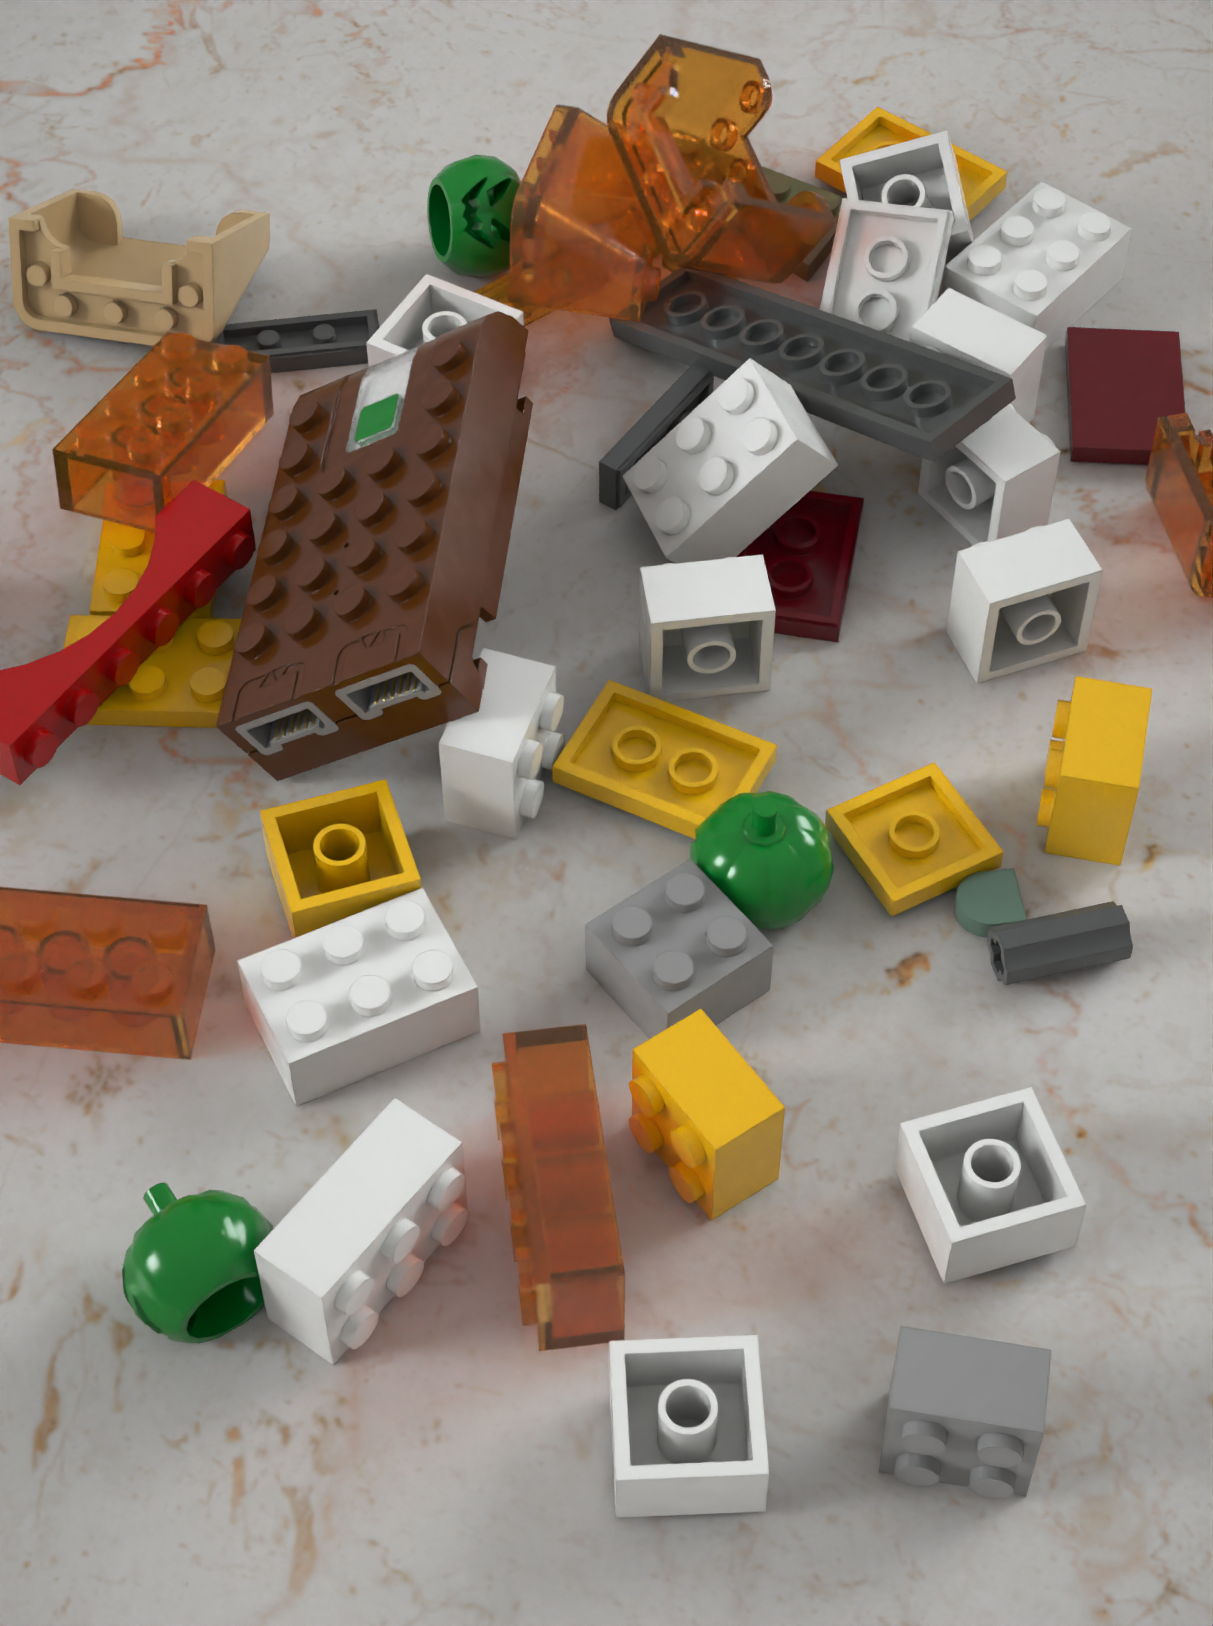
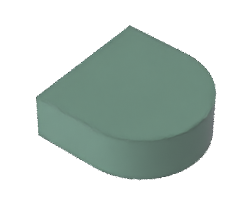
(988, 901)

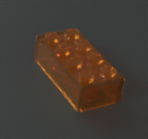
(161, 427)
(102, 972)
(558, 1189)

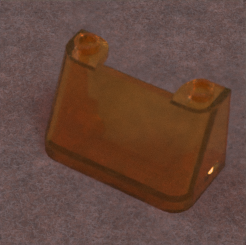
(579, 226)

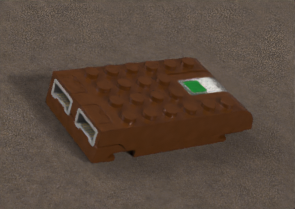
(382, 552)

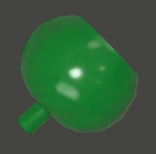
(472, 215)
(766, 857)
(195, 1264)

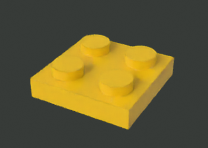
(913, 838)

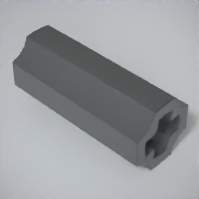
(1059, 943)

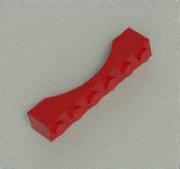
(195, 549)

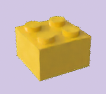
(1094, 770)
(337, 855)
(705, 1115)

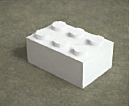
(1043, 261)
(729, 468)
(360, 996)
(364, 1232)

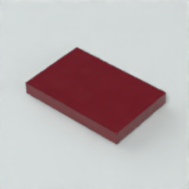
(1118, 391)
(811, 563)

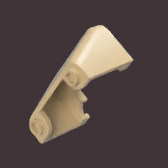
(89, 281)

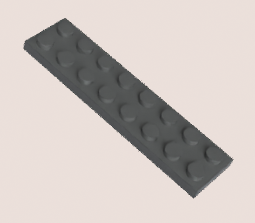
(833, 364)

